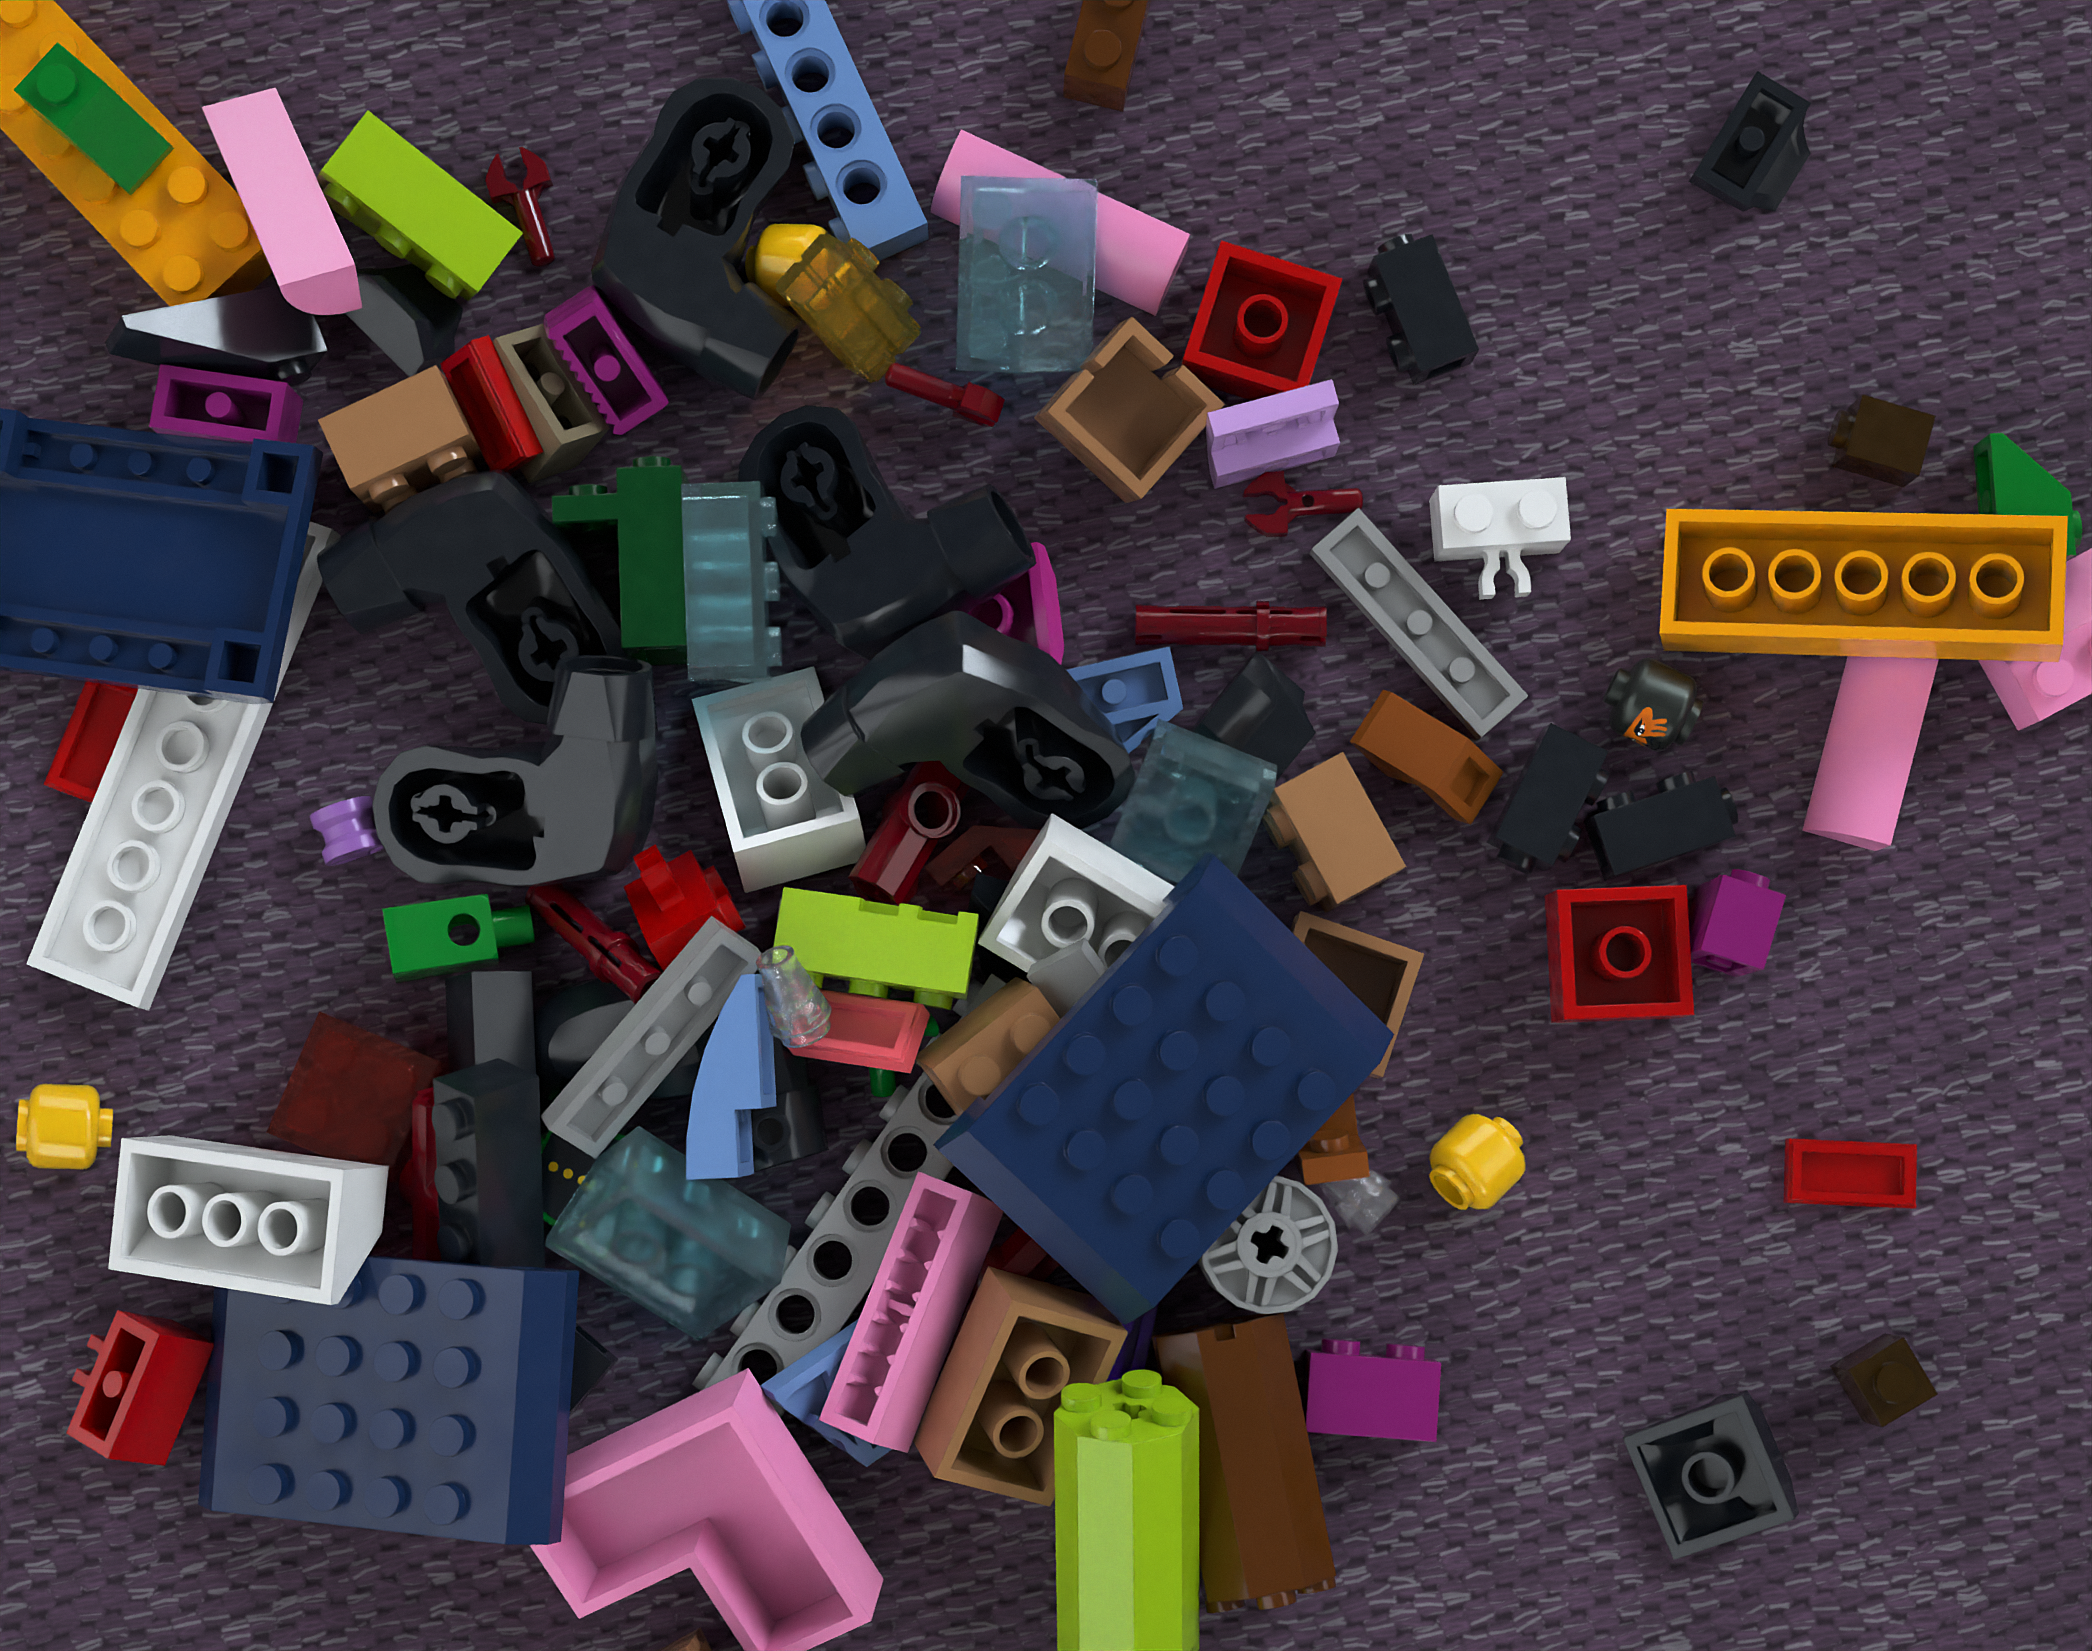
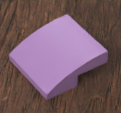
(1272, 433)

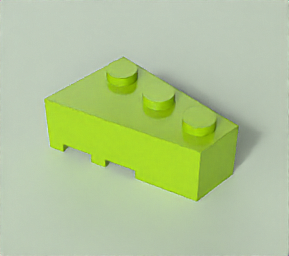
(415, 209)
(880, 945)

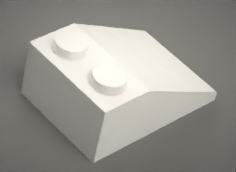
(772, 799)

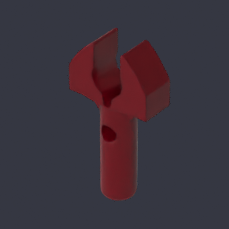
(525, 203)
(967, 401)
(1297, 503)

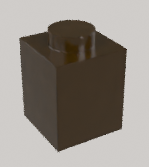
(1881, 440)
(1884, 1380)

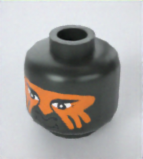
(1653, 704)

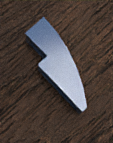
(731, 1081)

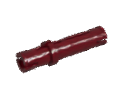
(1241, 625)
(557, 908)

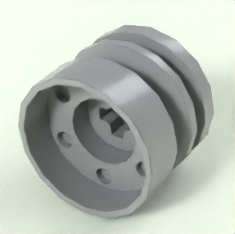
(1280, 1281)

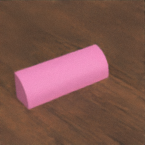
(285, 203)
(1133, 250)
(1870, 749)
(911, 1313)

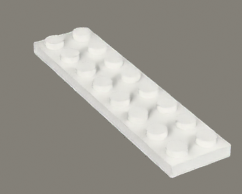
(157, 827)

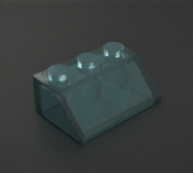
(1026, 273)
(729, 583)
(670, 1242)

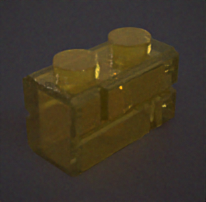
(850, 306)

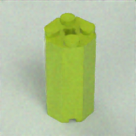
(1127, 1516)

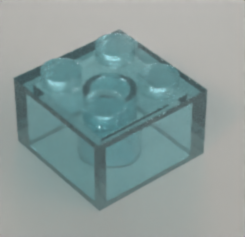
(1190, 802)

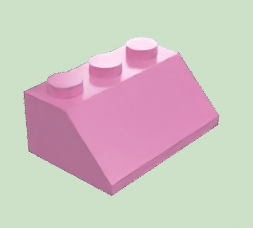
(2043, 688)

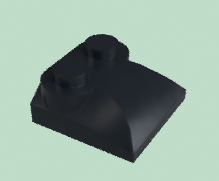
(1713, 1474)

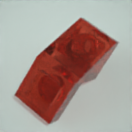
(964, 856)

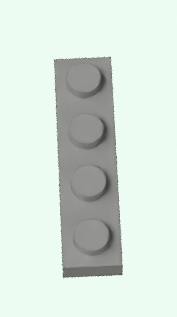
(1418, 624)
(651, 1038)

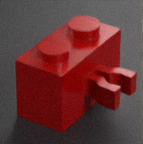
(676, 901)
(138, 1387)

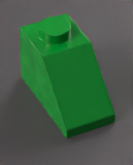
(93, 118)
(2017, 485)

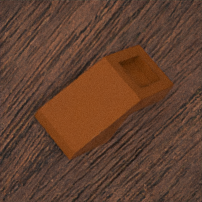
(1427, 754)
(1334, 1150)

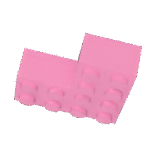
(730, 1498)

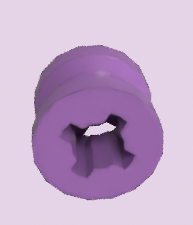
(347, 830)

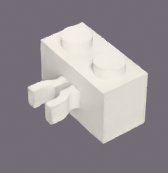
(1498, 522)

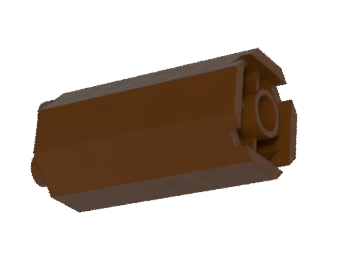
(1256, 1467)

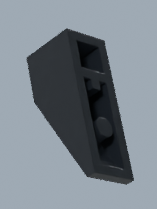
(230, 334)

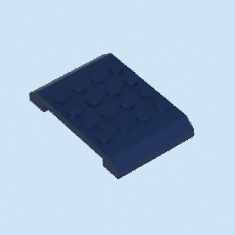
(150, 556)
(1169, 1093)
(401, 1408)

